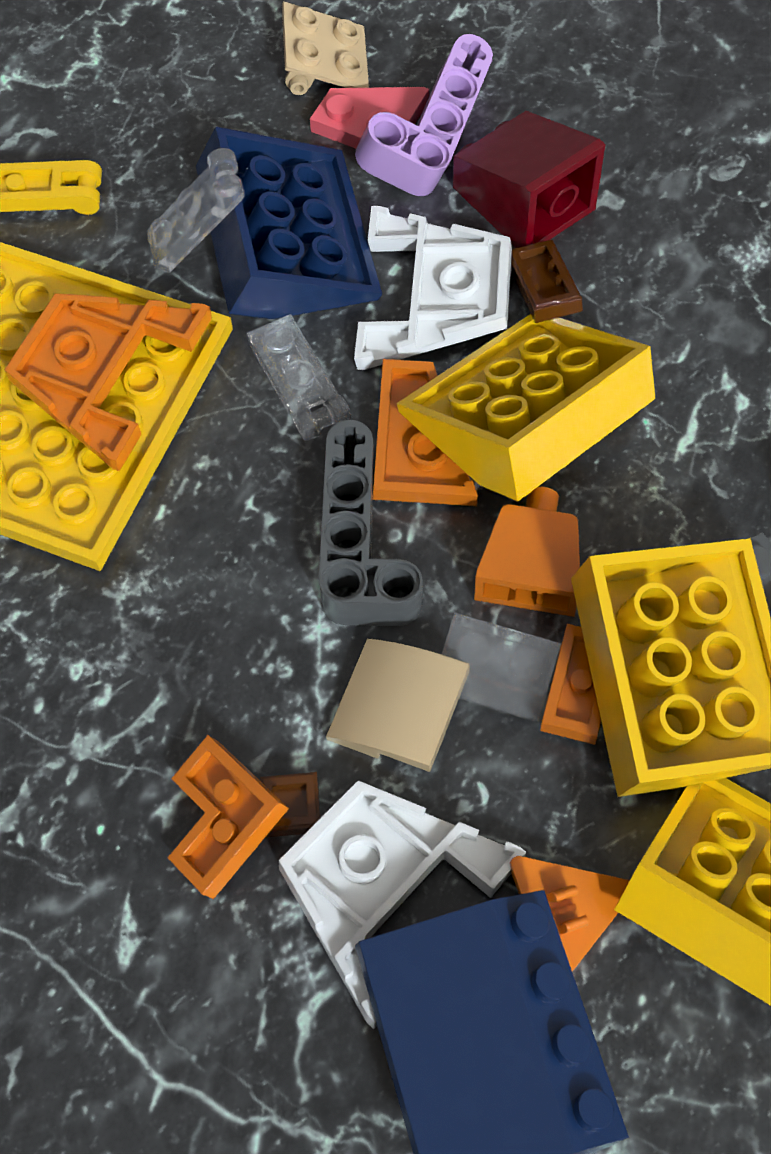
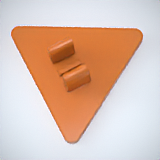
(577, 898)

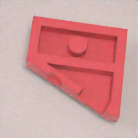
(347, 111)

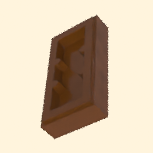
(545, 281)

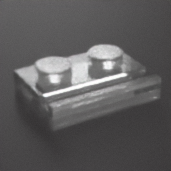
(507, 666)

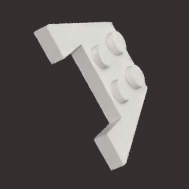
(456, 287)
(366, 863)

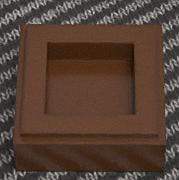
(301, 796)

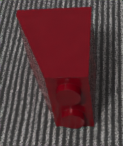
(531, 177)

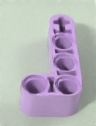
(418, 154)

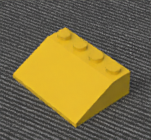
(532, 401)
(679, 662)
(711, 883)

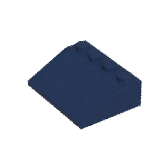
(296, 232)
(489, 1034)

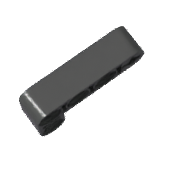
(354, 522)

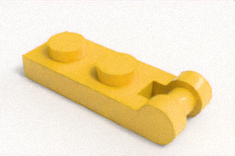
(42, 186)

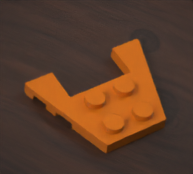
(81, 351)

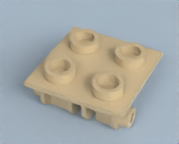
(322, 50)

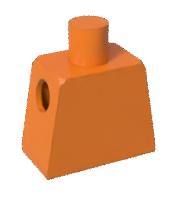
(531, 557)

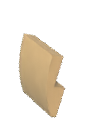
(399, 703)

